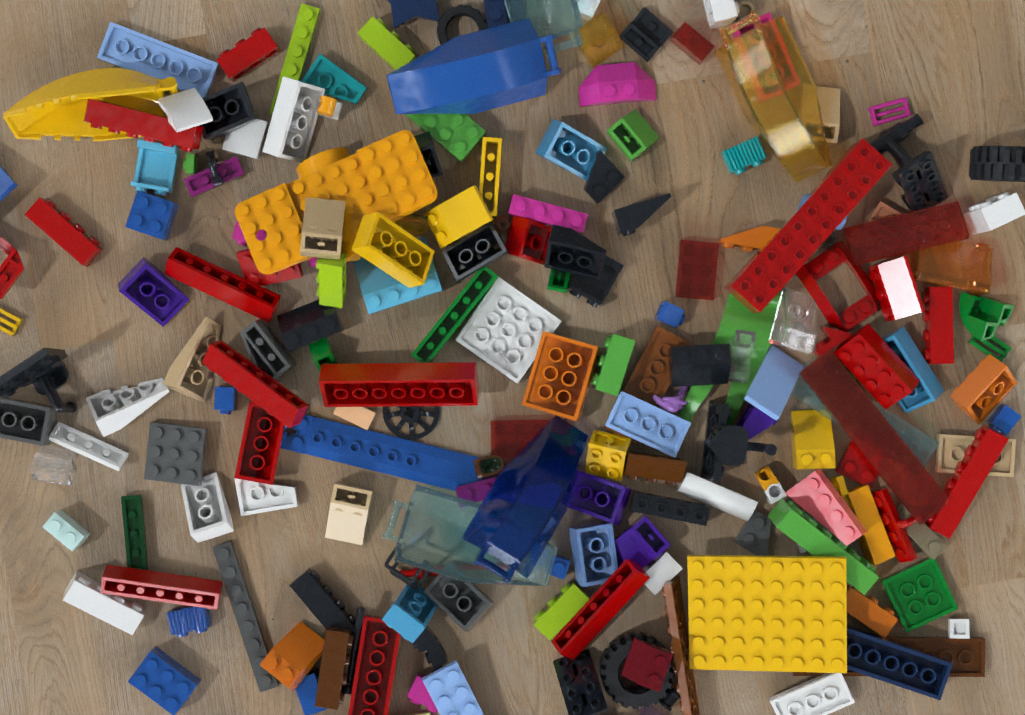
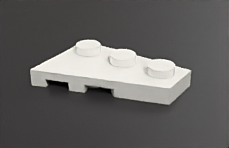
(262, 497)

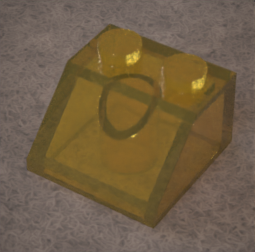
(599, 40)

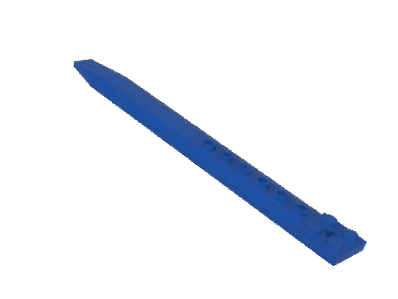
(381, 453)

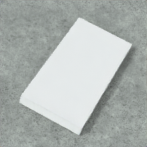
(814, 697)

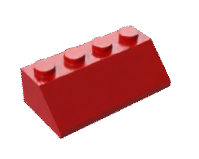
(259, 446)

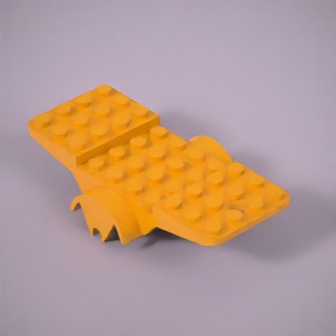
(378, 178)

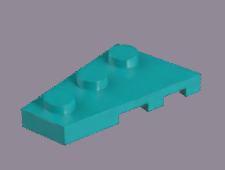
(334, 80)

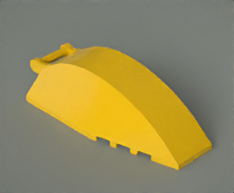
(61, 105)

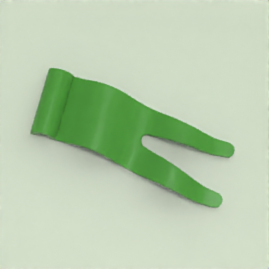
(740, 318)

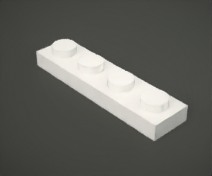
(88, 446)

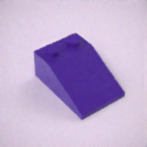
(152, 291)
(755, 421)
(599, 497)

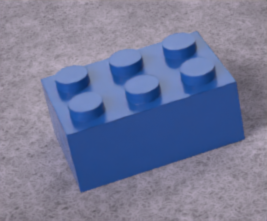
(164, 680)

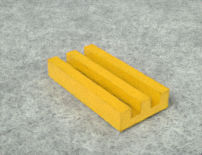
(15, 326)

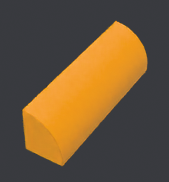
(875, 541)

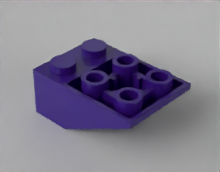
(640, 542)

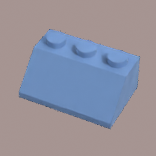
(593, 553)

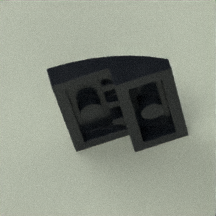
(646, 34)

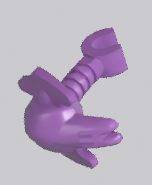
(674, 403)

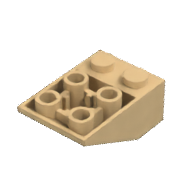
(830, 112)
(322, 228)
(349, 513)

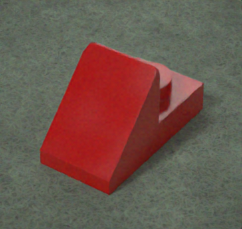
(834, 338)

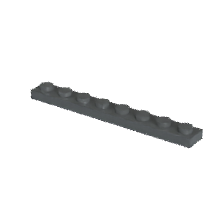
(244, 613)

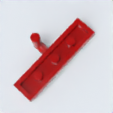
(894, 525)

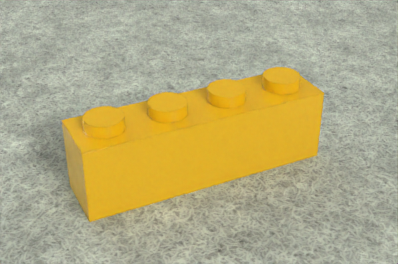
(490, 173)

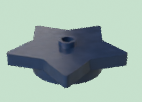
(406, 10)

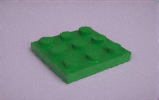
(919, 594)

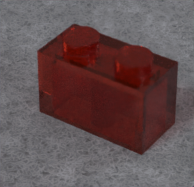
(692, 43)

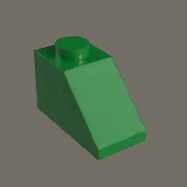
(322, 353)

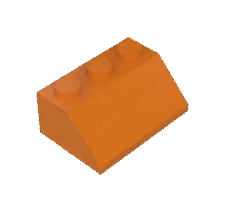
(984, 388)

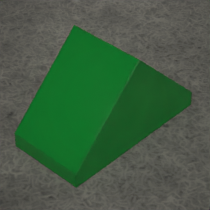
(558, 281)

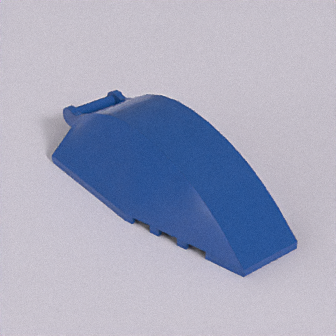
(475, 72)

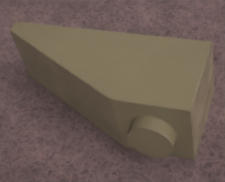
(922, 536)

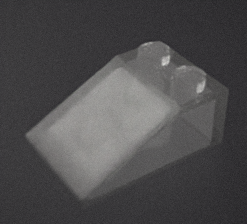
(795, 322)

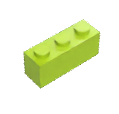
(386, 43)
(331, 281)
(560, 610)

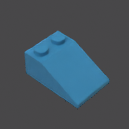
(569, 149)
(410, 612)

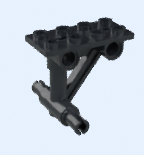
(917, 175)
(580, 685)

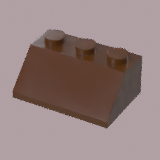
(654, 467)

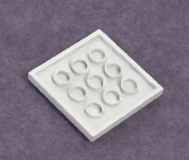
(507, 330)

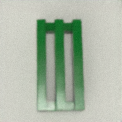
(1003, 354)

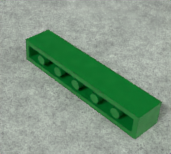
(455, 315)

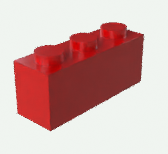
(247, 54)

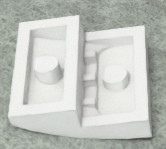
(185, 110)
(247, 139)

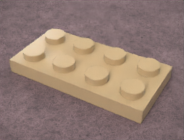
(952, 449)

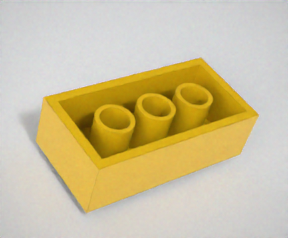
(393, 250)

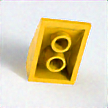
(458, 217)
(812, 440)

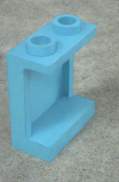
(155, 167)

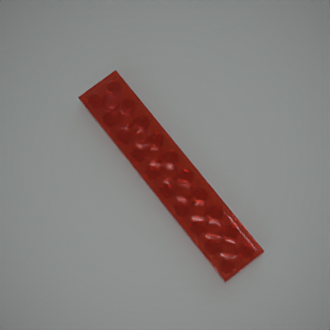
(874, 437)

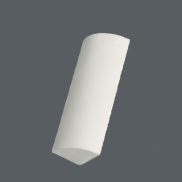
(717, 496)

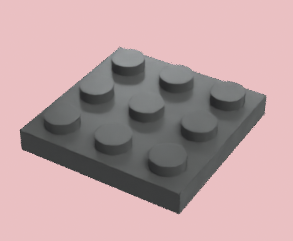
(175, 453)

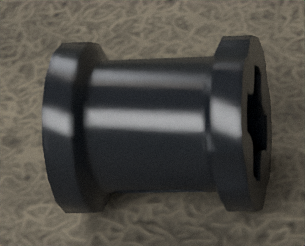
(670, 699)

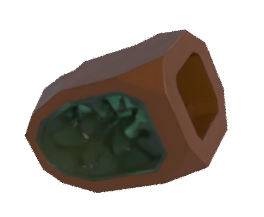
(488, 466)

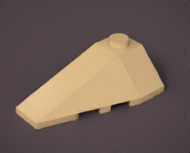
(188, 372)

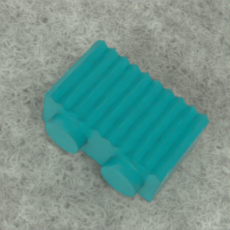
(743, 155)

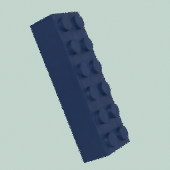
(897, 663)

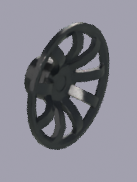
(410, 415)

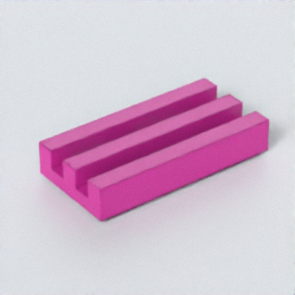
(873, 116)

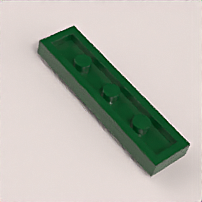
(134, 531)

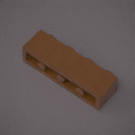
(332, 669)

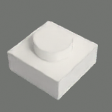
(958, 628)

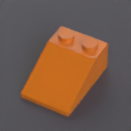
(294, 656)

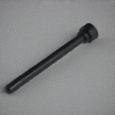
(347, 689)

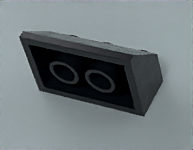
(475, 251)
(308, 324)
(699, 365)

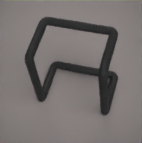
(401, 576)

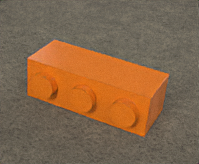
(869, 613)

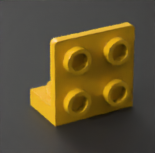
(607, 455)

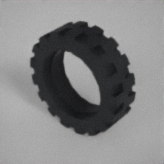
(454, 12)

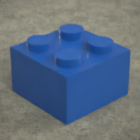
(152, 215)

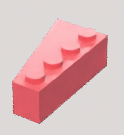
(827, 506)

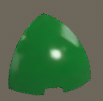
(983, 314)

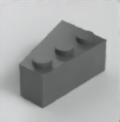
(266, 349)

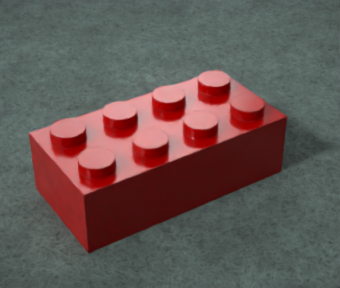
(877, 366)

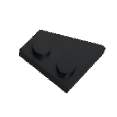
(602, 178)

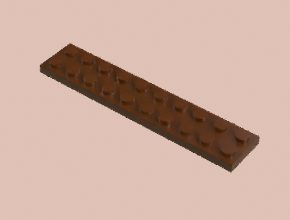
(965, 654)

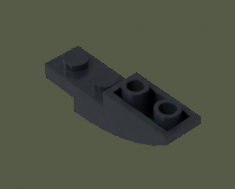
(435, 652)

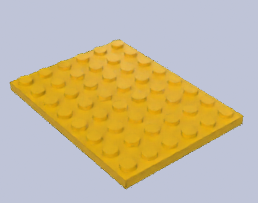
(767, 613)

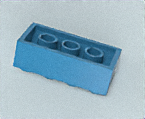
(929, 387)

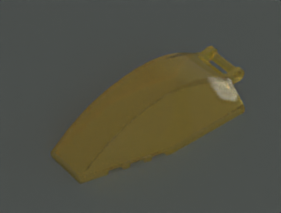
(776, 93)

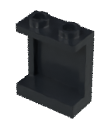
(595, 289)

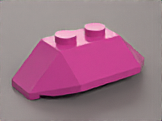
(616, 85)

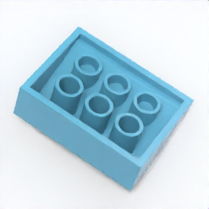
(385, 292)

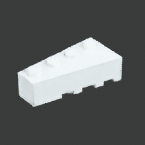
(113, 609)

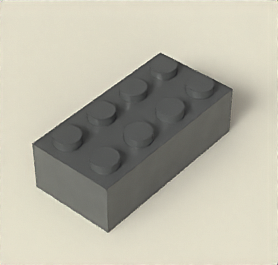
(26, 421)

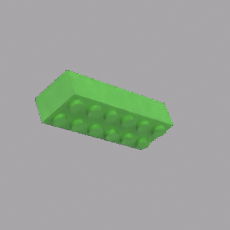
(820, 542)

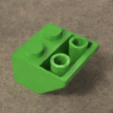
(632, 135)

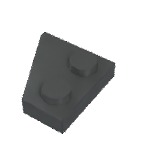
(755, 534)

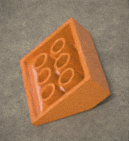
(561, 376)

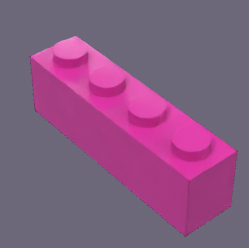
(547, 213)

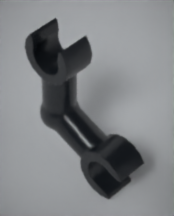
(216, 177)

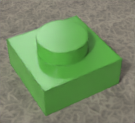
(190, 164)

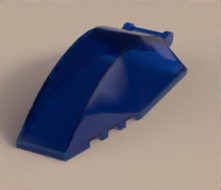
(528, 500)

